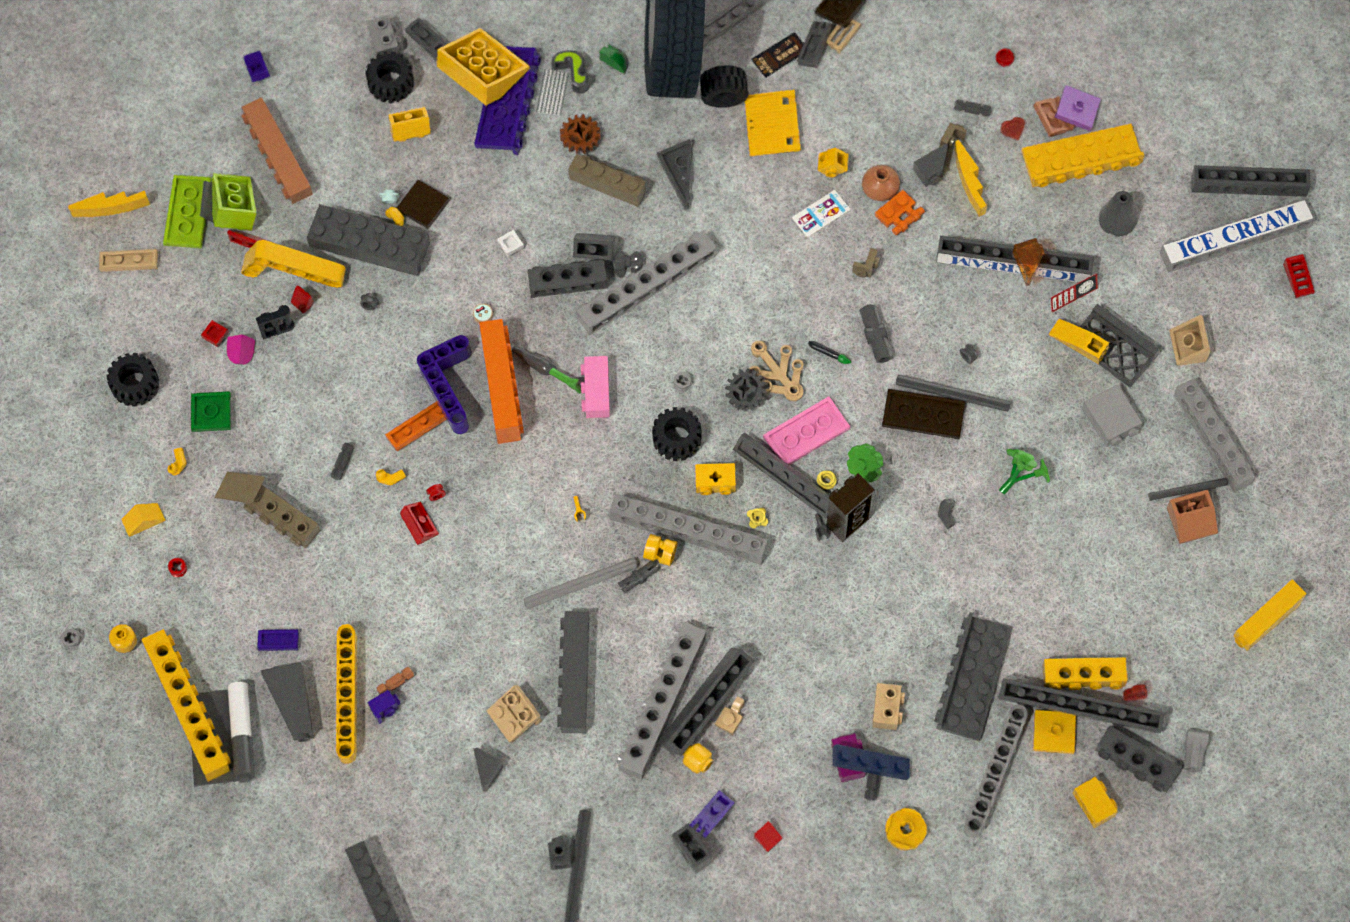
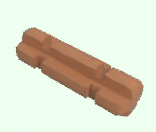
(396, 680)

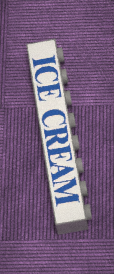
(1236, 235)

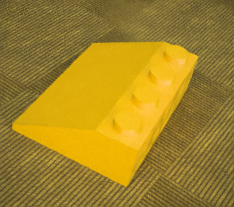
(481, 65)

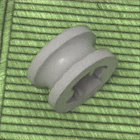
(679, 386)
(65, 636)

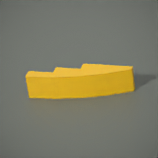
(968, 174)
(101, 206)

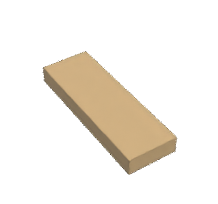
(128, 260)

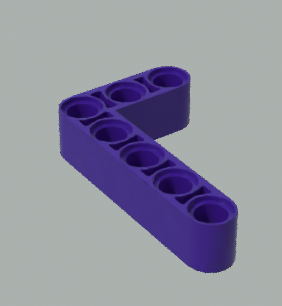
(434, 369)

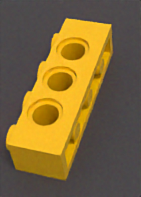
(1093, 666)

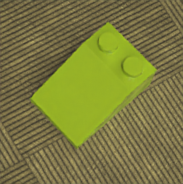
(233, 202)

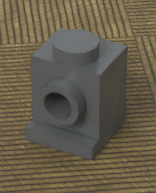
(562, 860)

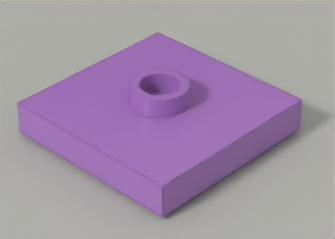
(1077, 108)

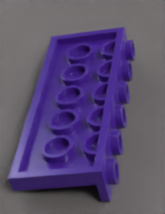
(505, 119)

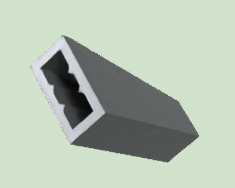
(291, 697)

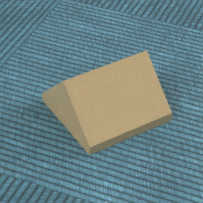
(1190, 342)

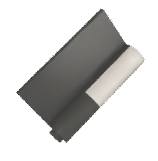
(231, 718)

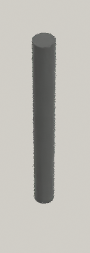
(1187, 489)

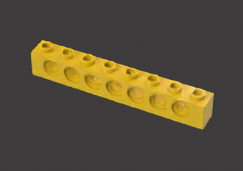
(213, 766)

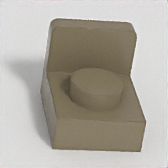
(952, 132)

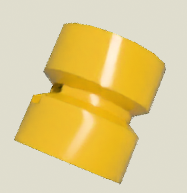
(653, 547)

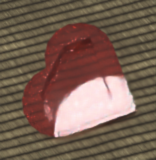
(1013, 128)
(1135, 693)

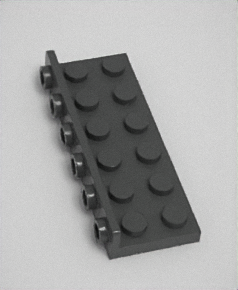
(972, 677)

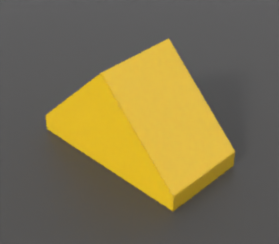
(142, 517)

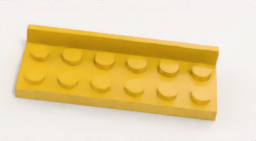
(1082, 155)

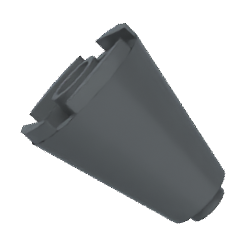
(1118, 215)

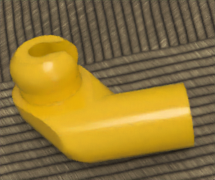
(396, 215)
(177, 467)
(389, 479)

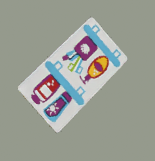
(821, 213)

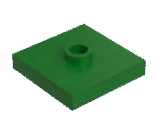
(210, 411)

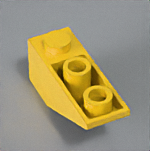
(1080, 340)

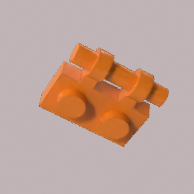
(895, 209)

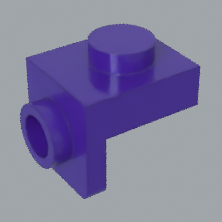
(256, 66)

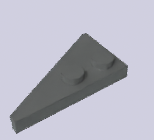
(676, 165)

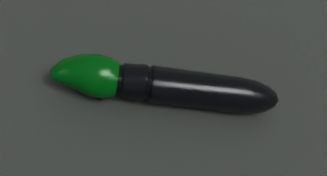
(829, 352)

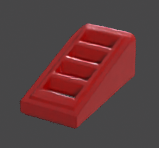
(1295, 260)

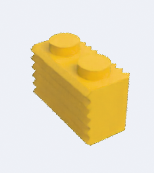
(409, 124)

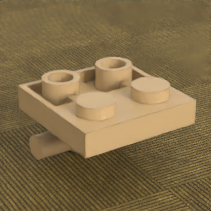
(514, 713)

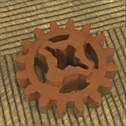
(587, 128)

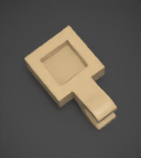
(730, 718)

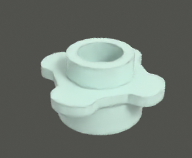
(389, 196)

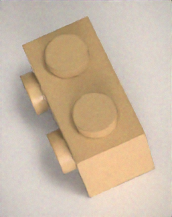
(886, 706)

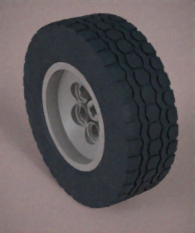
(673, 47)

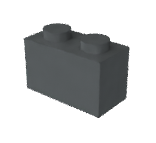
(593, 246)

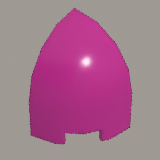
(240, 349)

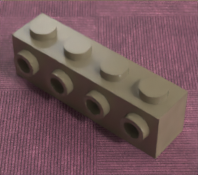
(607, 180)
(283, 517)

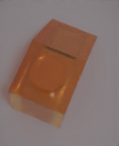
(1028, 258)

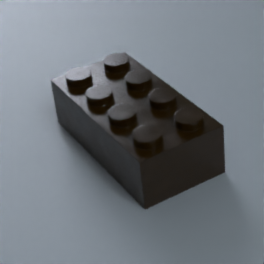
(850, 507)

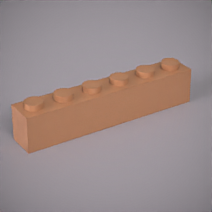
(276, 150)

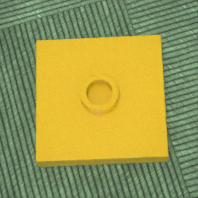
(1054, 732)

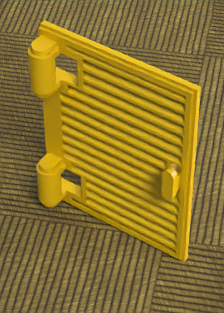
(772, 123)

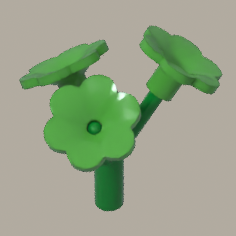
(1022, 461)

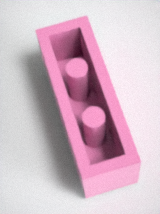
(595, 387)

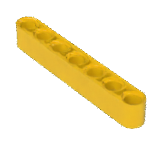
(350, 702)

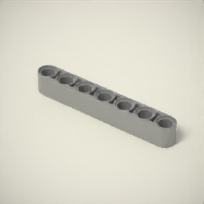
(991, 779)

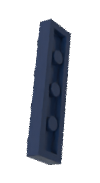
(870, 762)

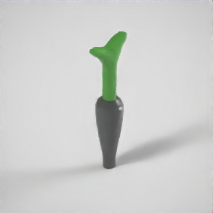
(546, 368)

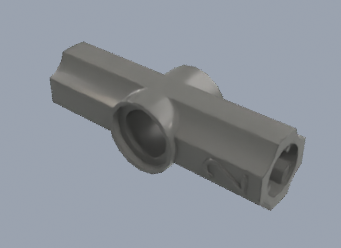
(876, 333)

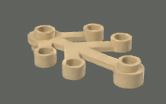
(777, 373)

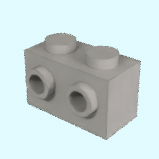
(383, 35)

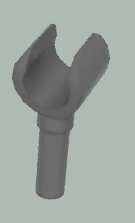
(820, 529)

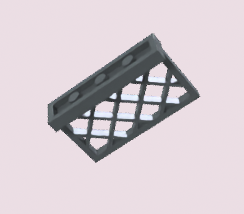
(1128, 336)

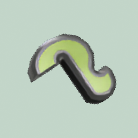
(576, 63)

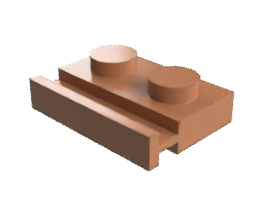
(1046, 111)

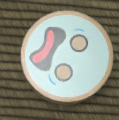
(482, 313)

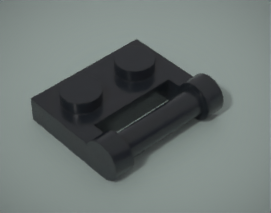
(268, 322)

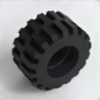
(723, 86)
(394, 89)
(136, 393)
(680, 448)

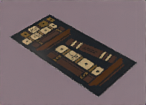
(778, 55)

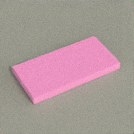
(807, 431)

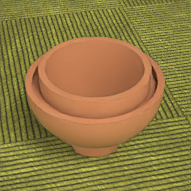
(878, 188)

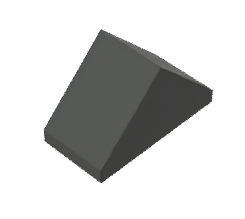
(487, 767)

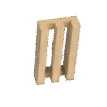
(835, 45)

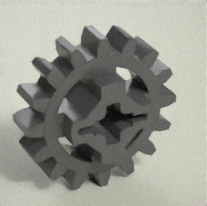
(746, 381)

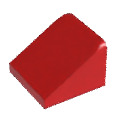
(301, 299)
(767, 836)

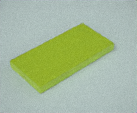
(183, 222)

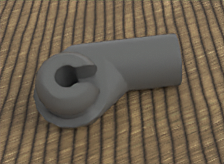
(944, 511)

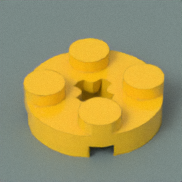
(910, 840)

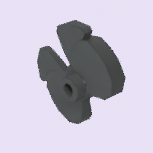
(621, 261)

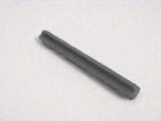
(953, 393)
(577, 866)

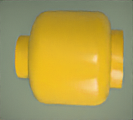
(122, 638)
(697, 758)

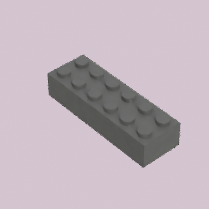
(368, 240)

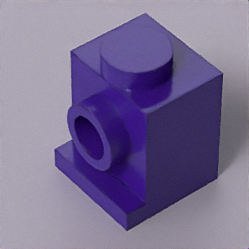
(384, 705)

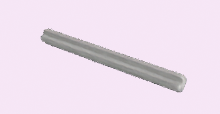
(580, 583)

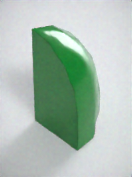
(613, 58)

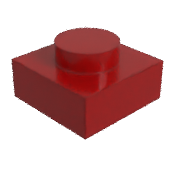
(214, 333)

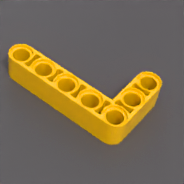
(292, 261)

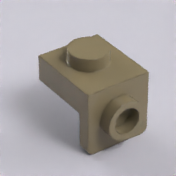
(866, 269)

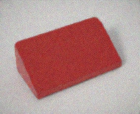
(242, 238)
(418, 522)

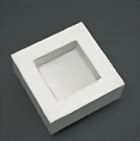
(510, 243)

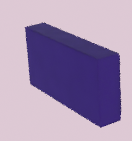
(278, 640)

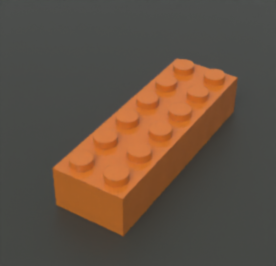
(501, 381)

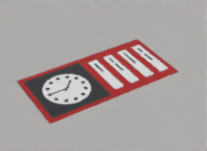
(1074, 292)

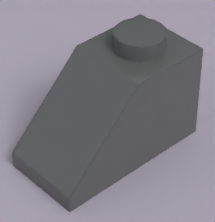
(931, 166)

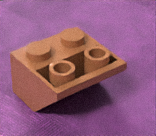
(1193, 516)

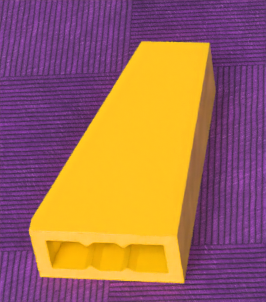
(1270, 615)

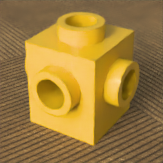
(833, 162)

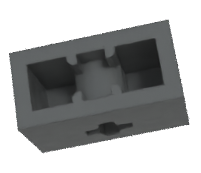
(692, 848)

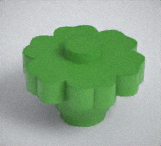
(865, 462)

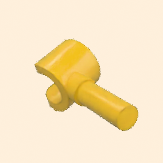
(578, 508)

